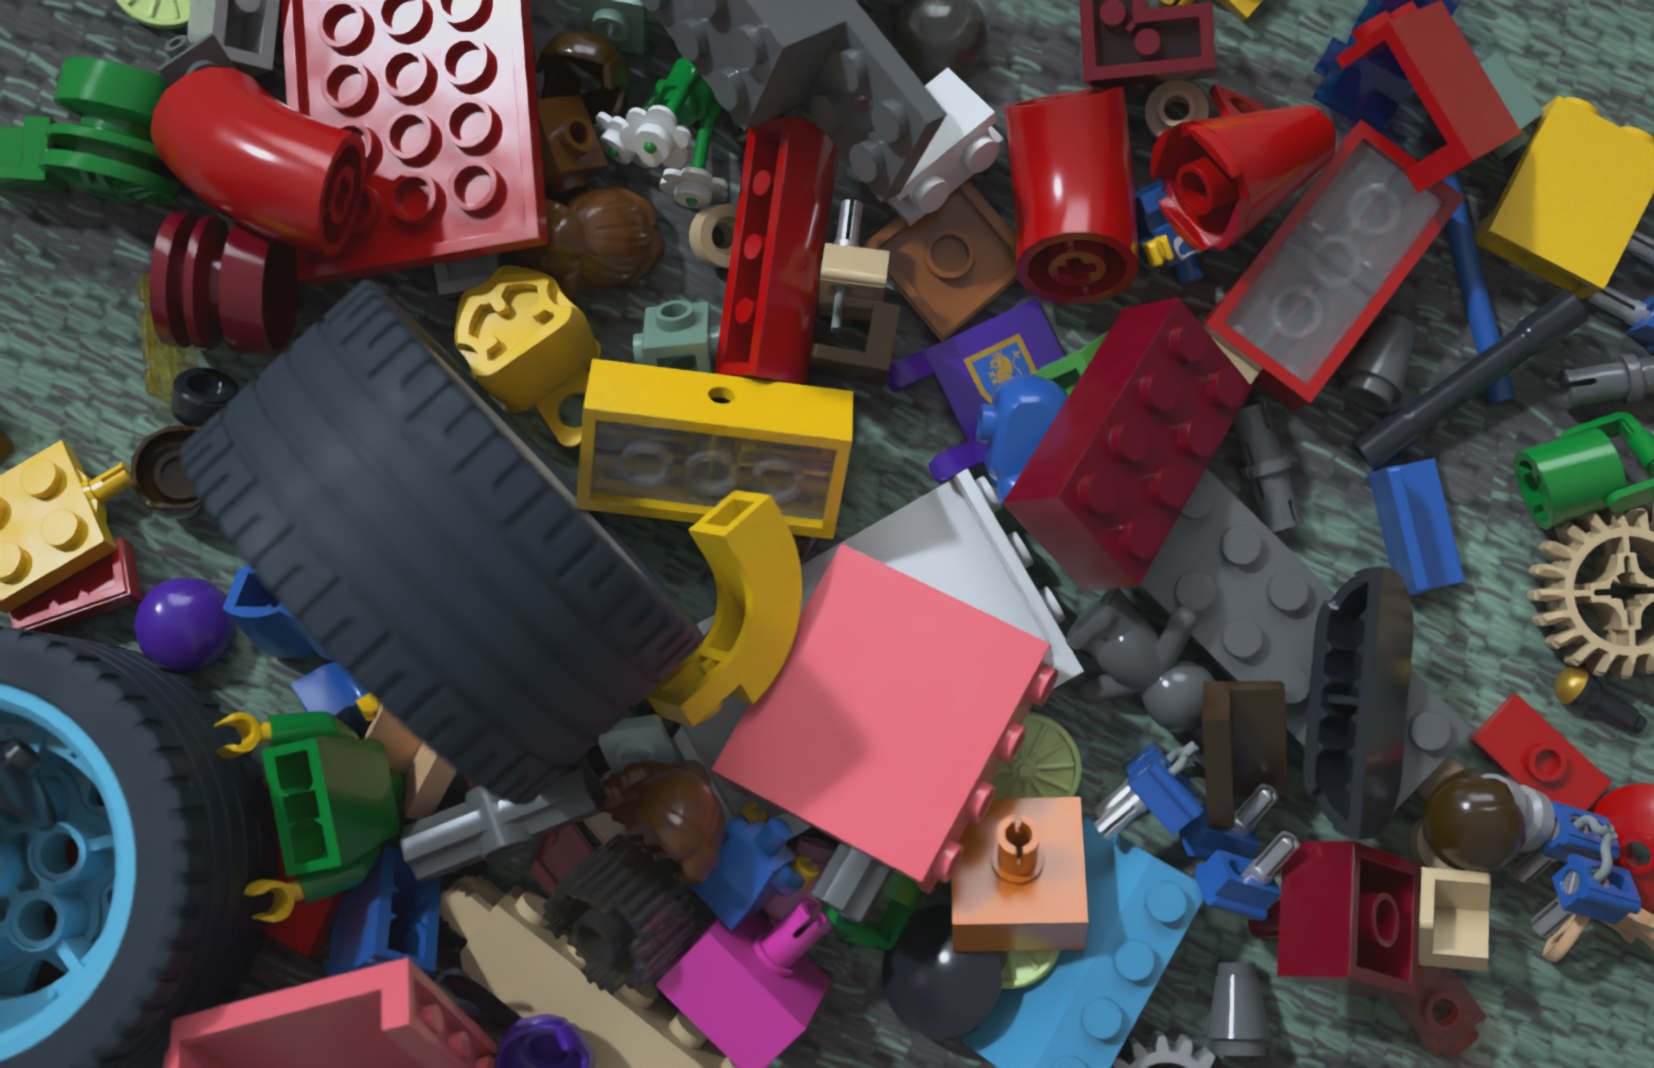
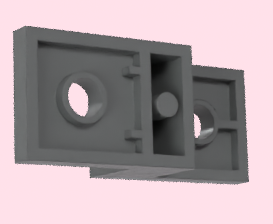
(814, 54)

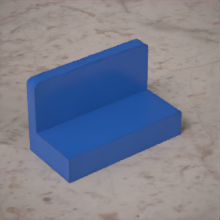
(1416, 525)

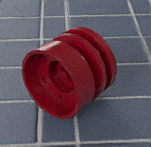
(222, 285)

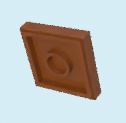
(950, 260)

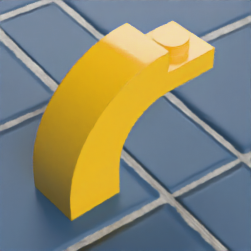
(754, 614)

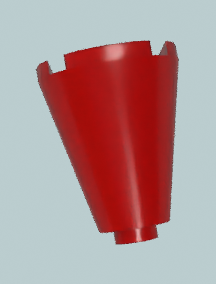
(1237, 169)

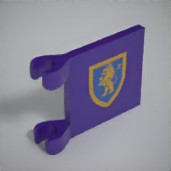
(970, 370)

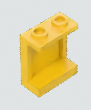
(1572, 198)

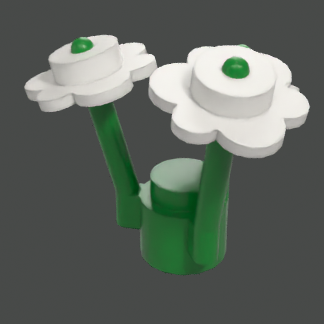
(653, 136)

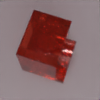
(1452, 1030)

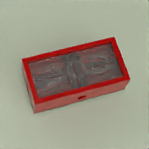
(1329, 266)

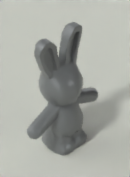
(1144, 663)

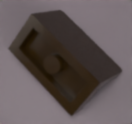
(857, 366)
(1242, 743)

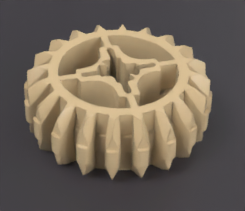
(1616, 616)

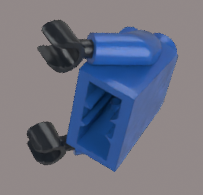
(393, 920)

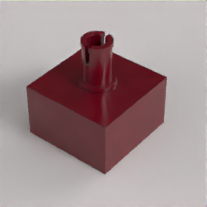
(1347, 920)

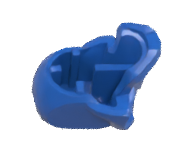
(1015, 426)

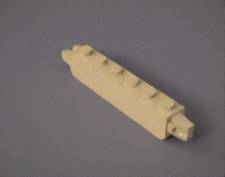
(541, 975)

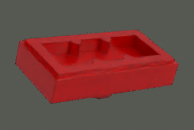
(85, 595)
(1538, 755)

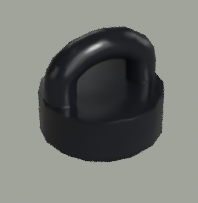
(200, 395)

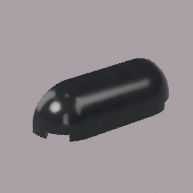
(1359, 702)

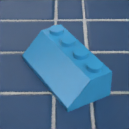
(1096, 994)

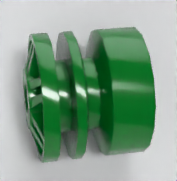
(113, 142)

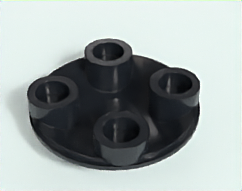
(937, 988)

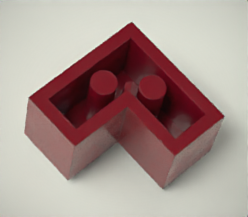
(1146, 45)

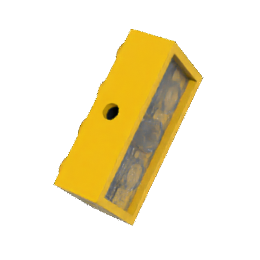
(687, 439)

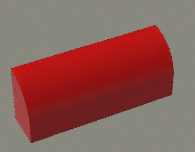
(777, 252)

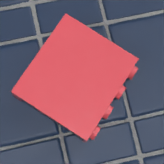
(890, 717)
(352, 1020)

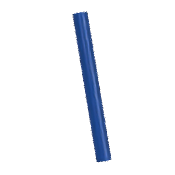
(1474, 289)

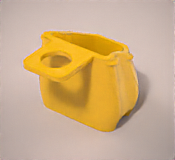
(527, 344)

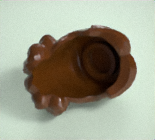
(597, 240)
(669, 812)

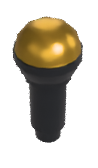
(1582, 690)

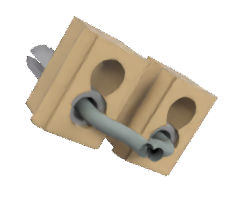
(850, 274)

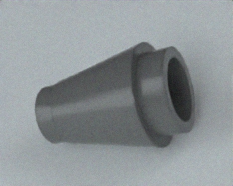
(1380, 365)
(1237, 1012)

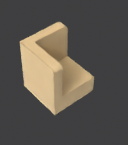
(1454, 919)

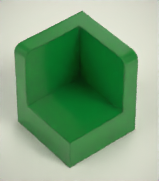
(20, 157)

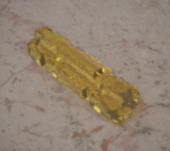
(161, 358)

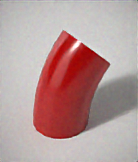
(261, 159)
(1073, 195)

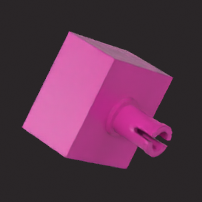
(751, 984)

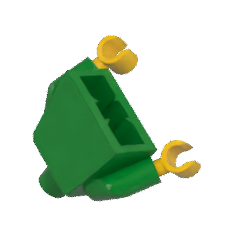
(328, 802)

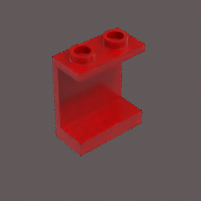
(1446, 81)

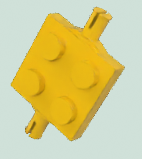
(52, 521)

